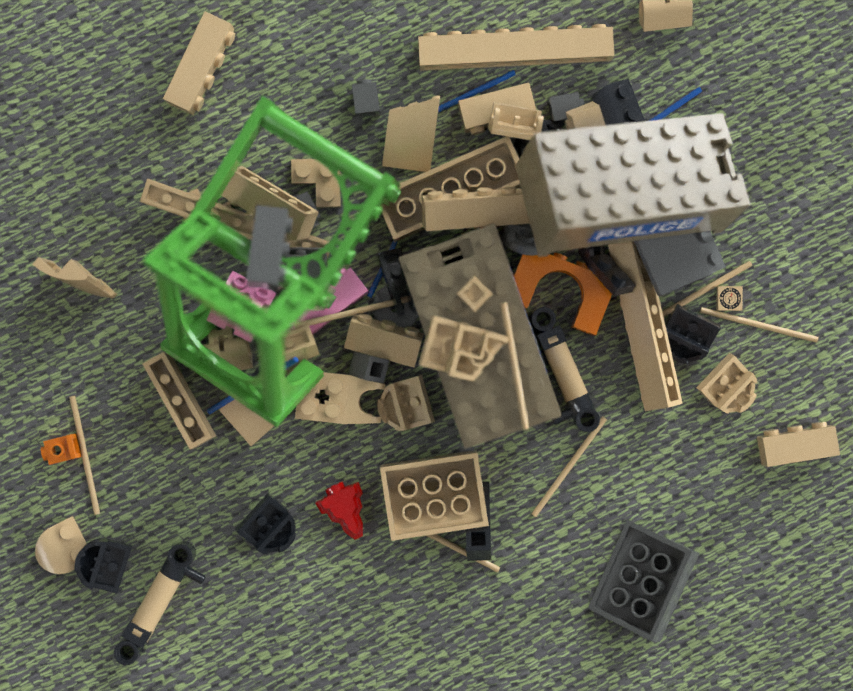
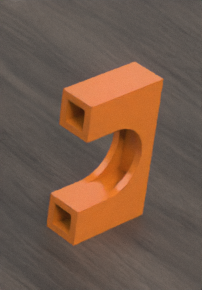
(593, 293)

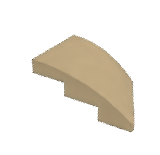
(411, 135)
(76, 276)
(459, 348)

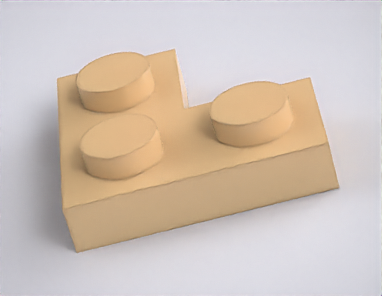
(313, 172)

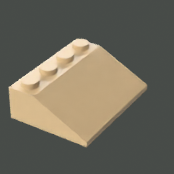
(434, 495)

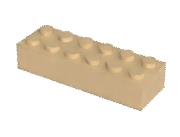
(485, 167)

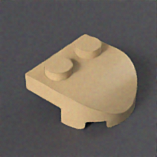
(729, 386)
(405, 404)
(59, 547)

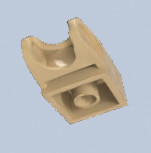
(343, 400)

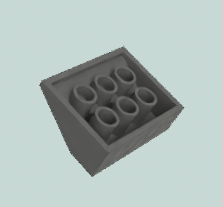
(679, 259)
(643, 581)

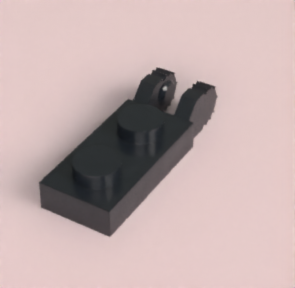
(606, 270)
(395, 279)

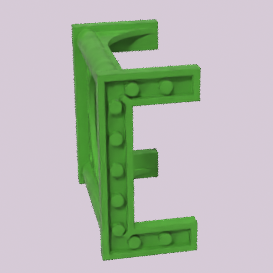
(377, 186)
(270, 393)

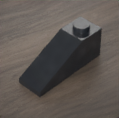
(479, 539)

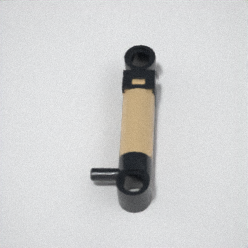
(565, 372)
(156, 601)

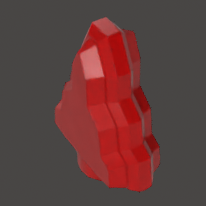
(343, 507)

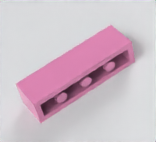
(347, 293)

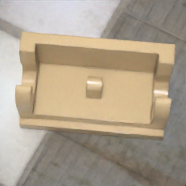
(515, 121)

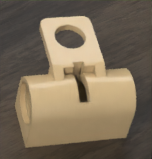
(665, 14)
(299, 344)
(233, 350)

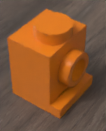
(69, 449)

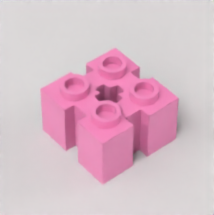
(260, 296)

